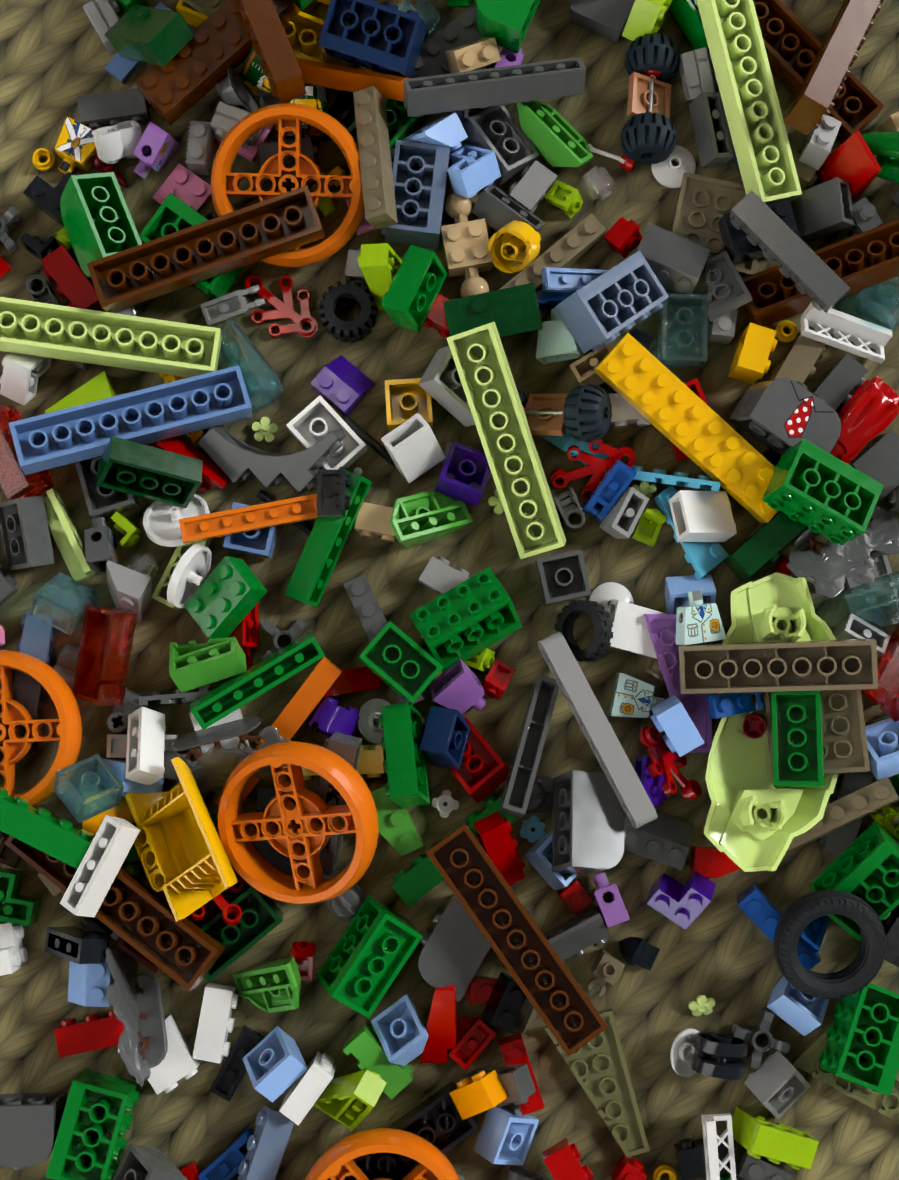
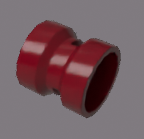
(755, 725)

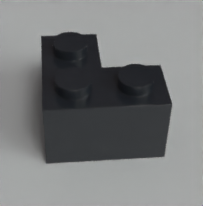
(47, 197)

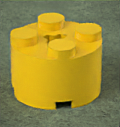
(514, 246)

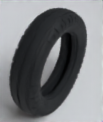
(854, 976)

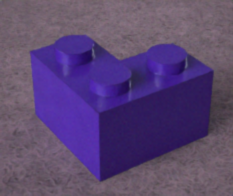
(679, 901)

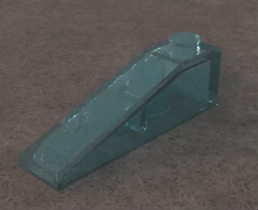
(259, 377)

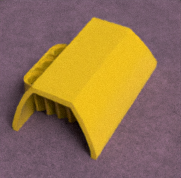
(180, 844)

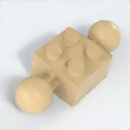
(466, 245)

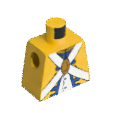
(75, 146)

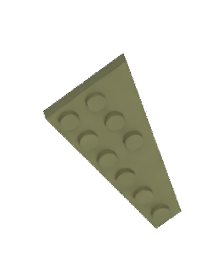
(809, 1062)
(607, 1083)

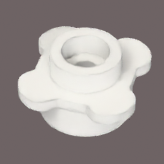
(445, 797)

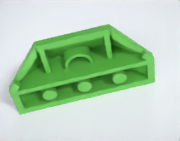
(553, 135)
(427, 517)
(271, 985)

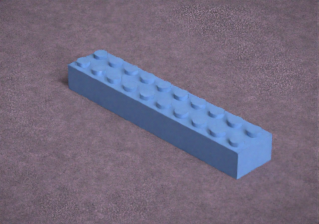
(136, 416)

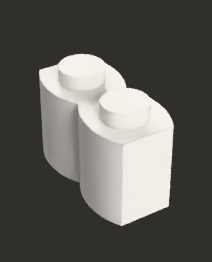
(117, 141)

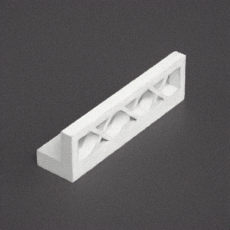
(845, 328)
(712, 1141)

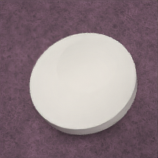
(162, 520)
(189, 575)

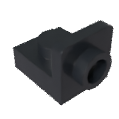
(37, 246)

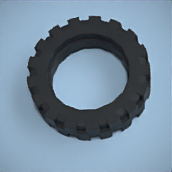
(602, 628)

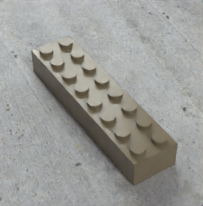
(779, 666)

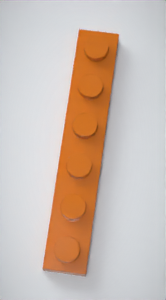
(248, 518)

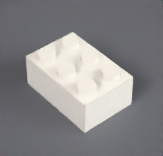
(317, 422)

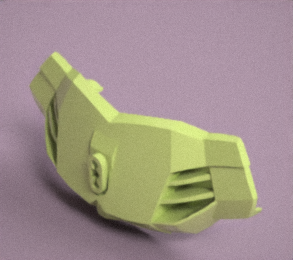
(747, 813)

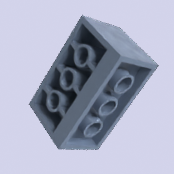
(419, 193)
(612, 303)

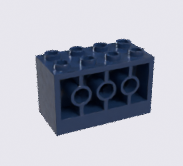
(375, 50)

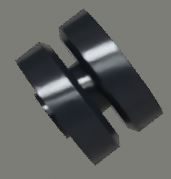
(719, 1055)

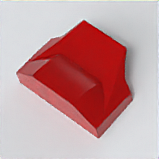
(471, 1040)

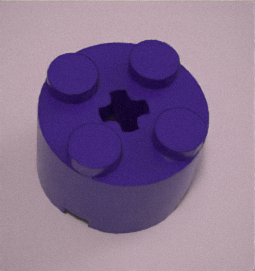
(334, 718)

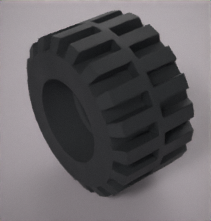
(348, 293)

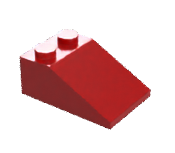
(852, 163)
(480, 767)

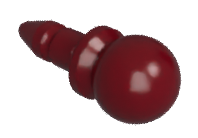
(103, 167)

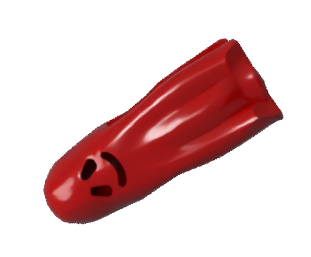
(865, 417)

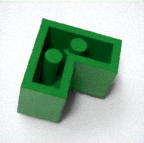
(16, 907)

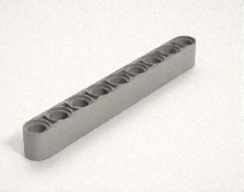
(597, 730)

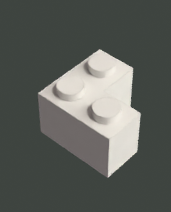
(22, 375)
(12, 953)

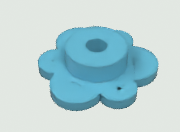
(532, 822)

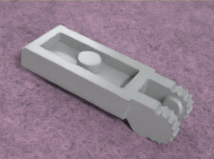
(229, 305)

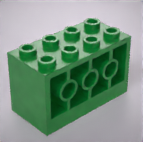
(176, 216)
(822, 492)
(466, 619)
(866, 870)
(368, 956)
(865, 1039)
(93, 1127)

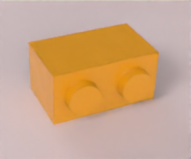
(478, 1094)

